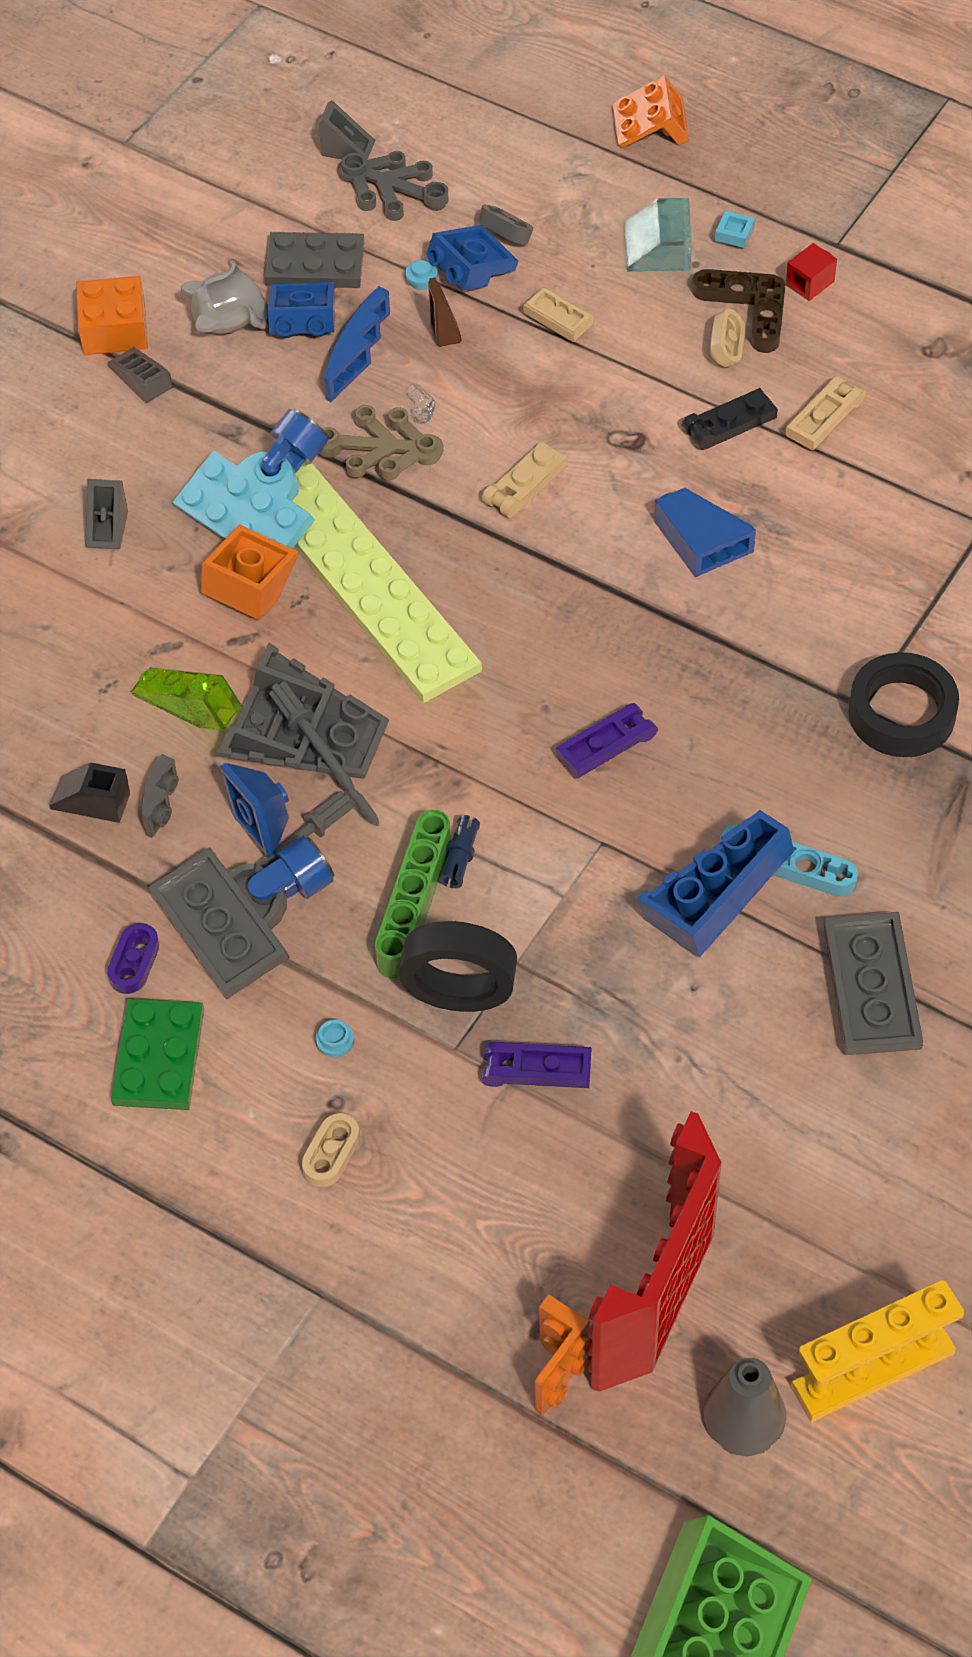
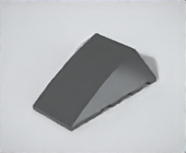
(342, 722)

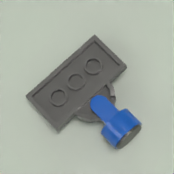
(232, 913)

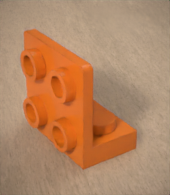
(648, 110)
(566, 1338)

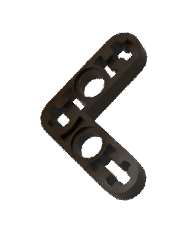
(754, 294)

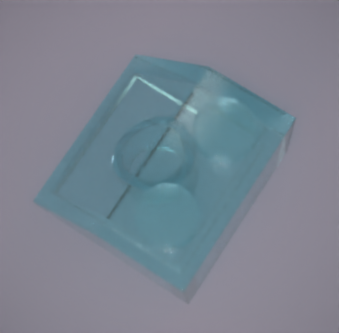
(660, 237)

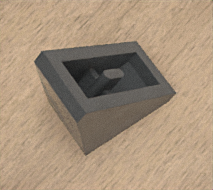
(342, 135)
(105, 513)

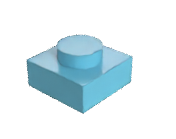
(735, 229)

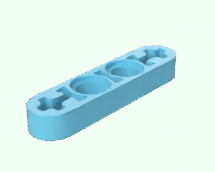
(813, 879)

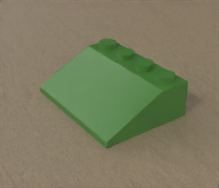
(722, 1598)

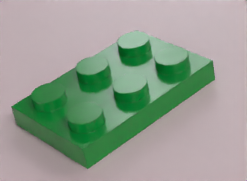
(158, 1054)

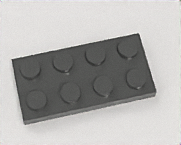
(872, 983)

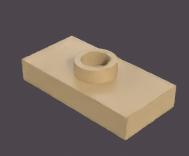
(558, 314)

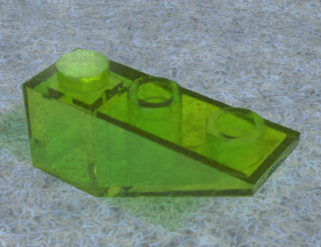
(191, 696)

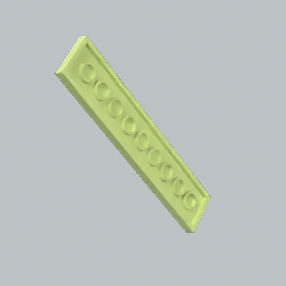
(379, 593)

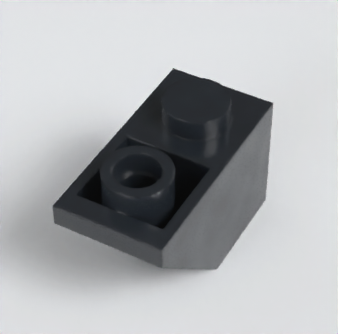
(93, 792)

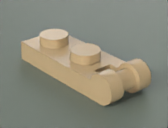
(825, 413)
(525, 479)

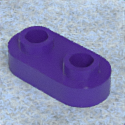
(133, 961)

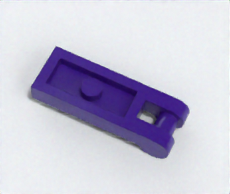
(605, 740)
(537, 1065)

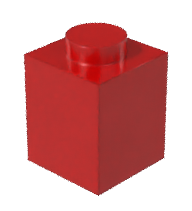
(811, 271)

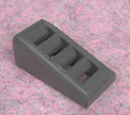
(146, 389)

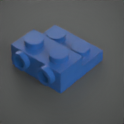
(469, 256)
(301, 308)

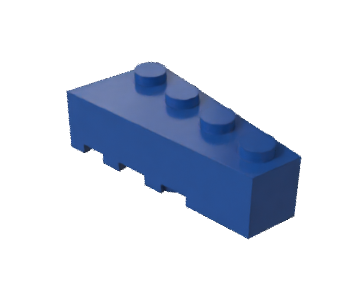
(718, 884)

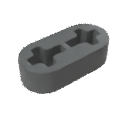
(505, 224)

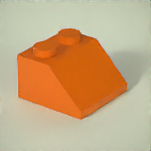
(247, 571)

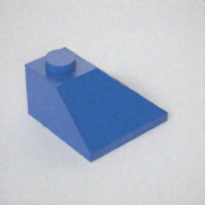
(257, 805)

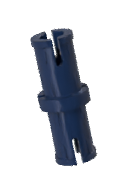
(459, 851)

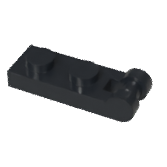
(730, 419)

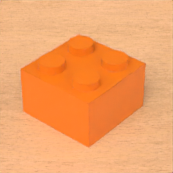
(111, 315)

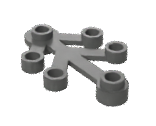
(358, 170)

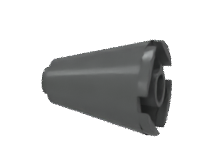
(745, 1409)

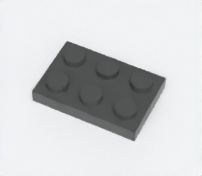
(315, 258)

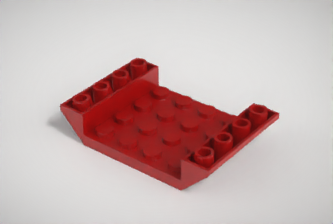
(634, 1328)

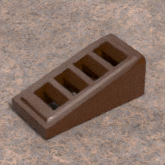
(441, 316)

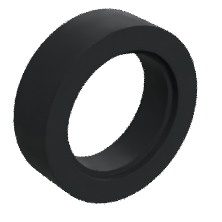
(909, 669)
(459, 942)

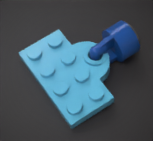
(259, 488)

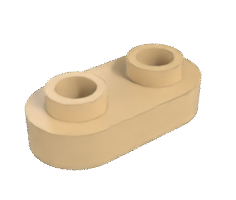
(727, 338)
(331, 1153)

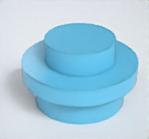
(419, 273)
(335, 1038)

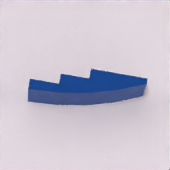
(353, 347)

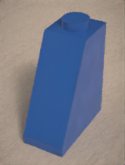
(702, 531)

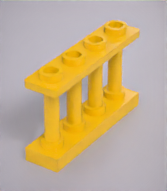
(877, 1350)

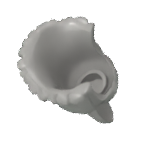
(226, 302)

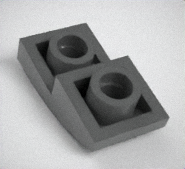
(155, 802)

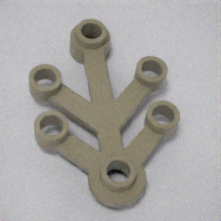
(419, 447)

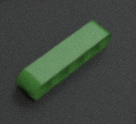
(413, 878)

